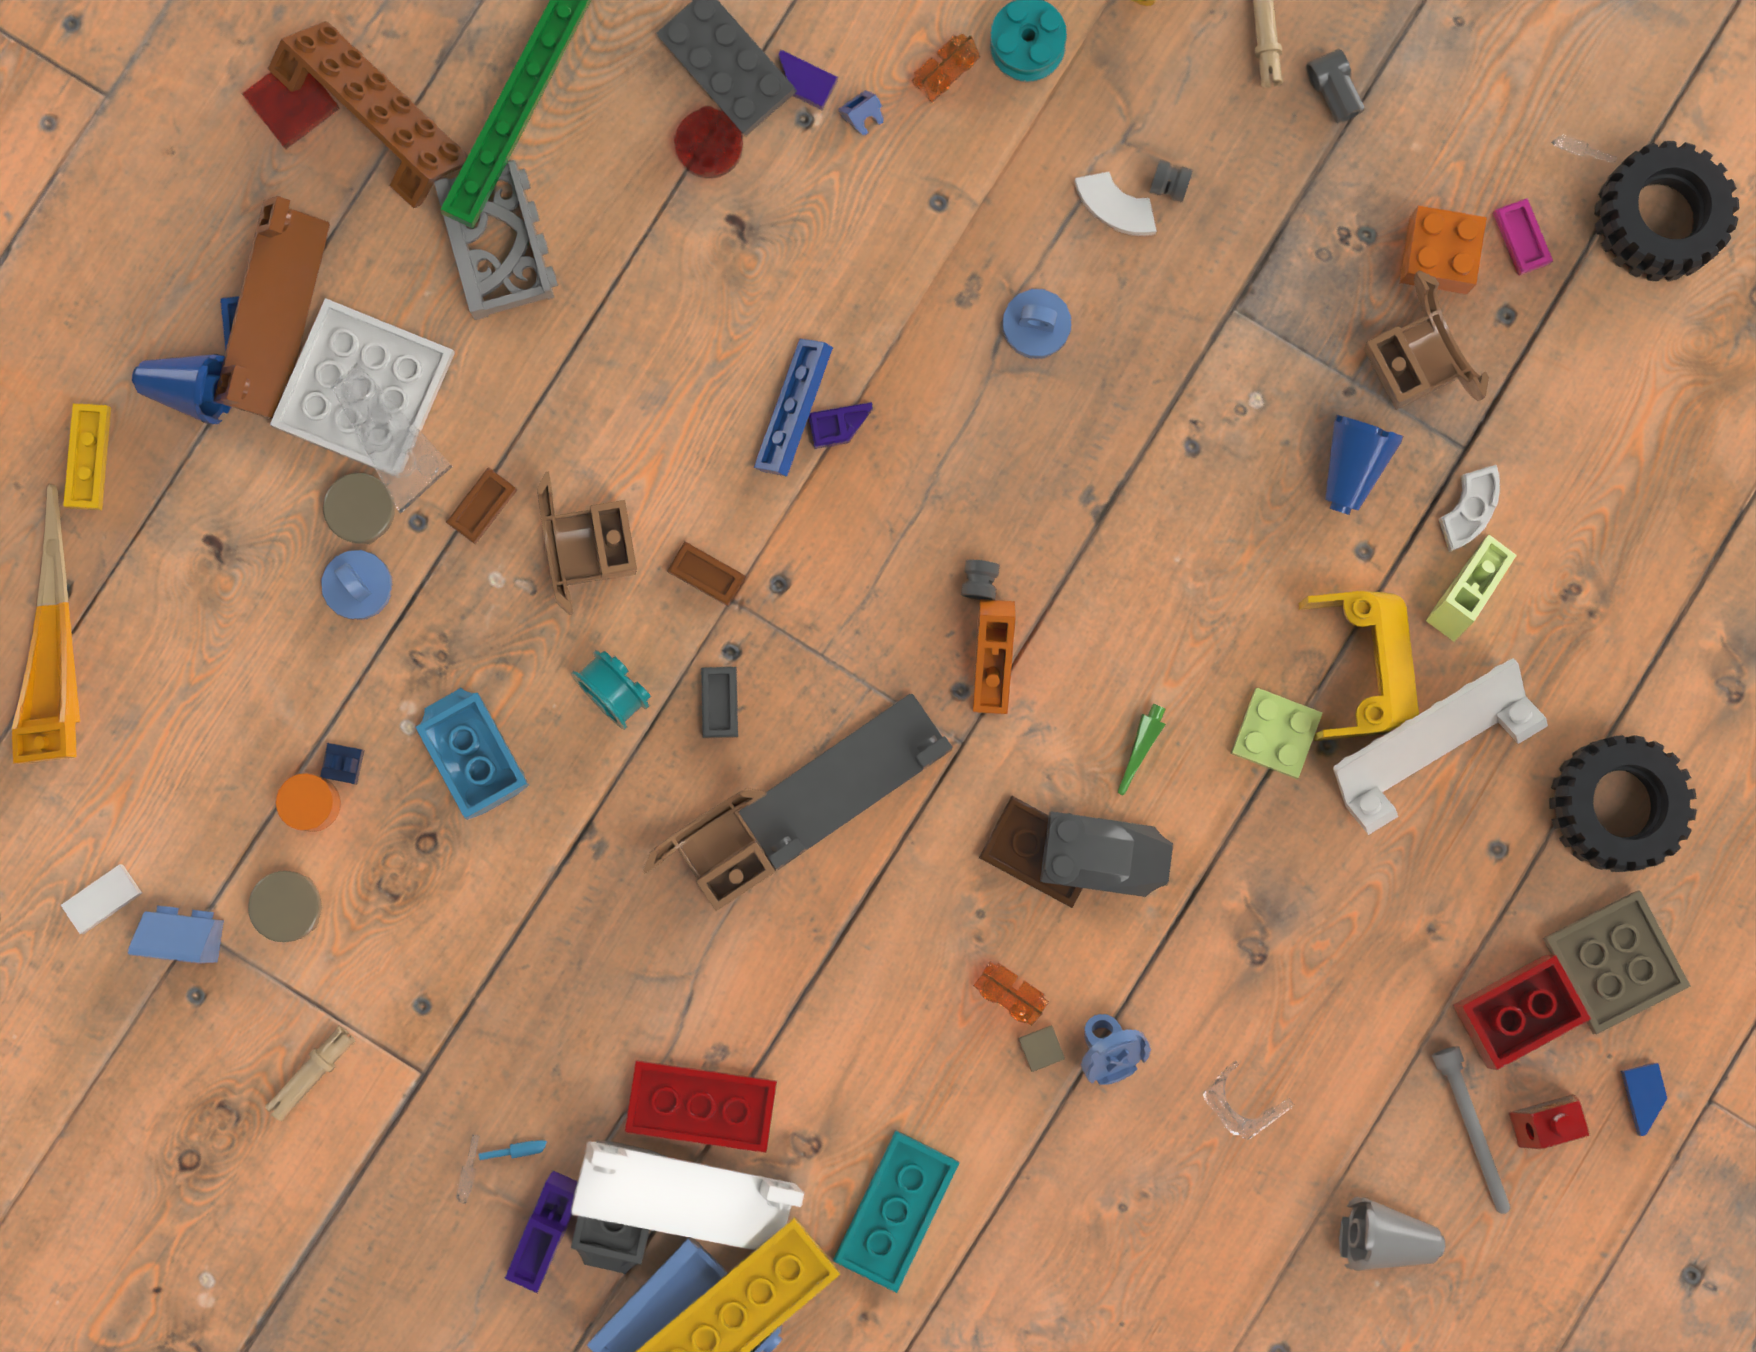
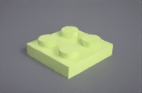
(1276, 733)

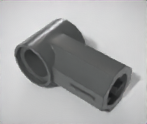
(1332, 77)

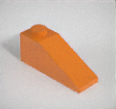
(994, 656)

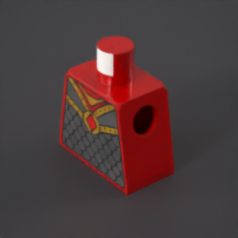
(1552, 1123)

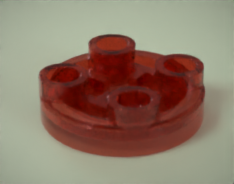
(708, 143)

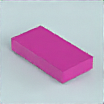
(1522, 236)

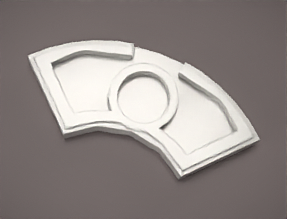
(1114, 207)
(1474, 508)

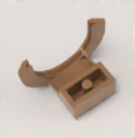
(1422, 354)
(584, 543)
(719, 850)

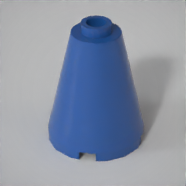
(183, 384)
(1357, 461)

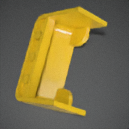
(1393, 660)

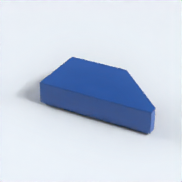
(1645, 1094)

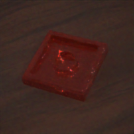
(287, 112)

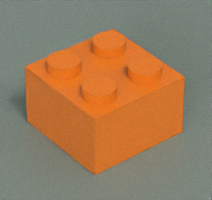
(1445, 247)

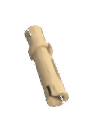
(1268, 46)
(320, 1062)

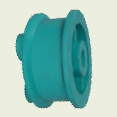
(1031, 21)
(610, 689)

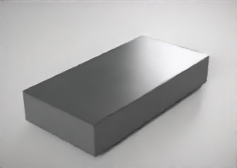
(719, 702)

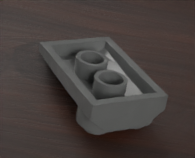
(1105, 855)
(609, 1243)

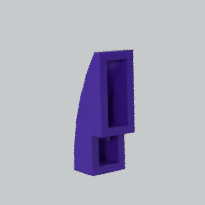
(543, 1233)

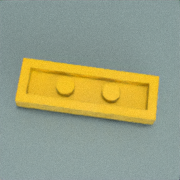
(87, 456)

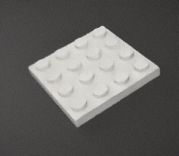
(396, 360)

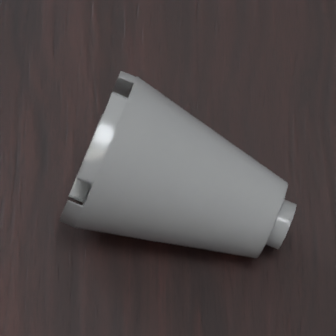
(1386, 1238)

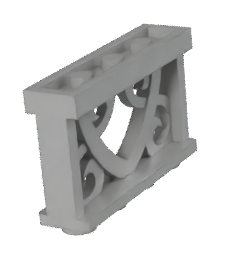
(480, 284)

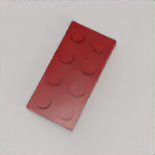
(701, 1106)

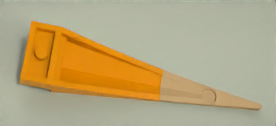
(48, 695)

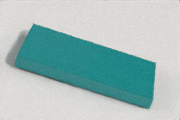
(896, 1211)

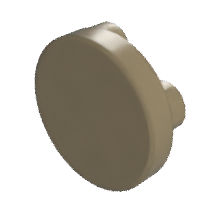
(358, 508)
(285, 906)

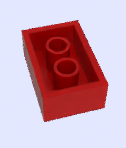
(1521, 1012)

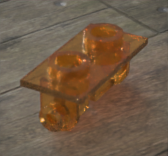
(957, 55)
(1023, 1004)

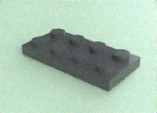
(726, 63)

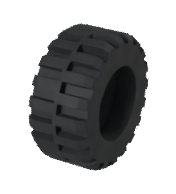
(1700, 184)
(1667, 795)

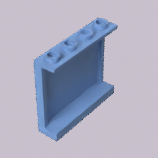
(662, 1298)

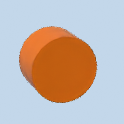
(308, 802)

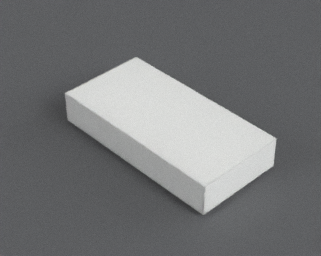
(101, 899)

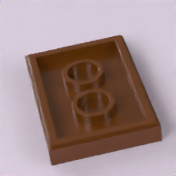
(1018, 849)

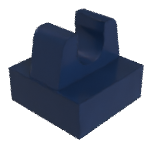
(342, 763)

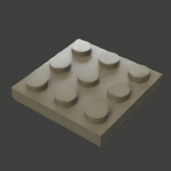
(1618, 961)

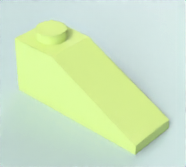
(1471, 588)

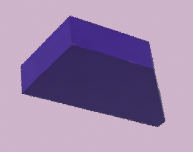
(811, 82)
(838, 424)

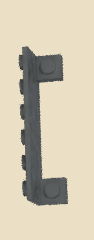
(845, 781)

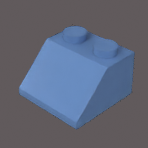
(177, 936)

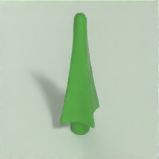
(1147, 733)

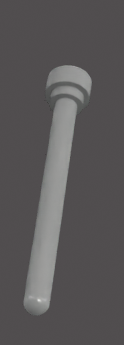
(1450, 1063)

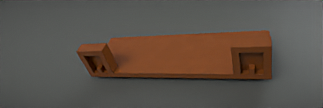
(375, 102)
(272, 308)

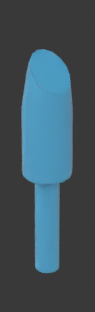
(516, 1150)

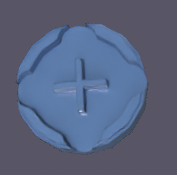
(1036, 323)
(356, 585)
(1114, 1056)

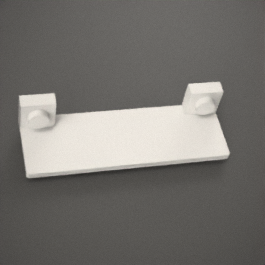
(1430, 735)
(682, 1197)

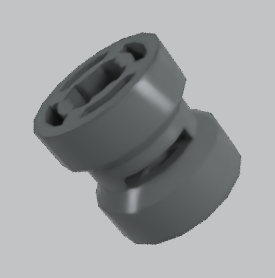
(1178, 181)
(980, 579)

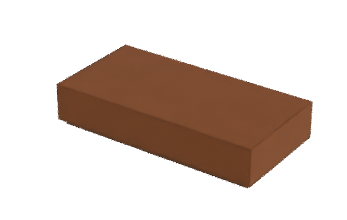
(481, 505)
(706, 574)

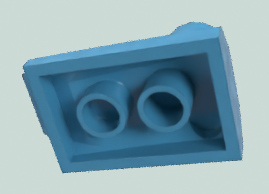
(470, 753)

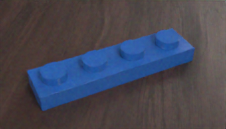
(793, 407)

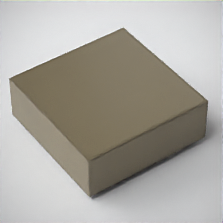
(1041, 1048)

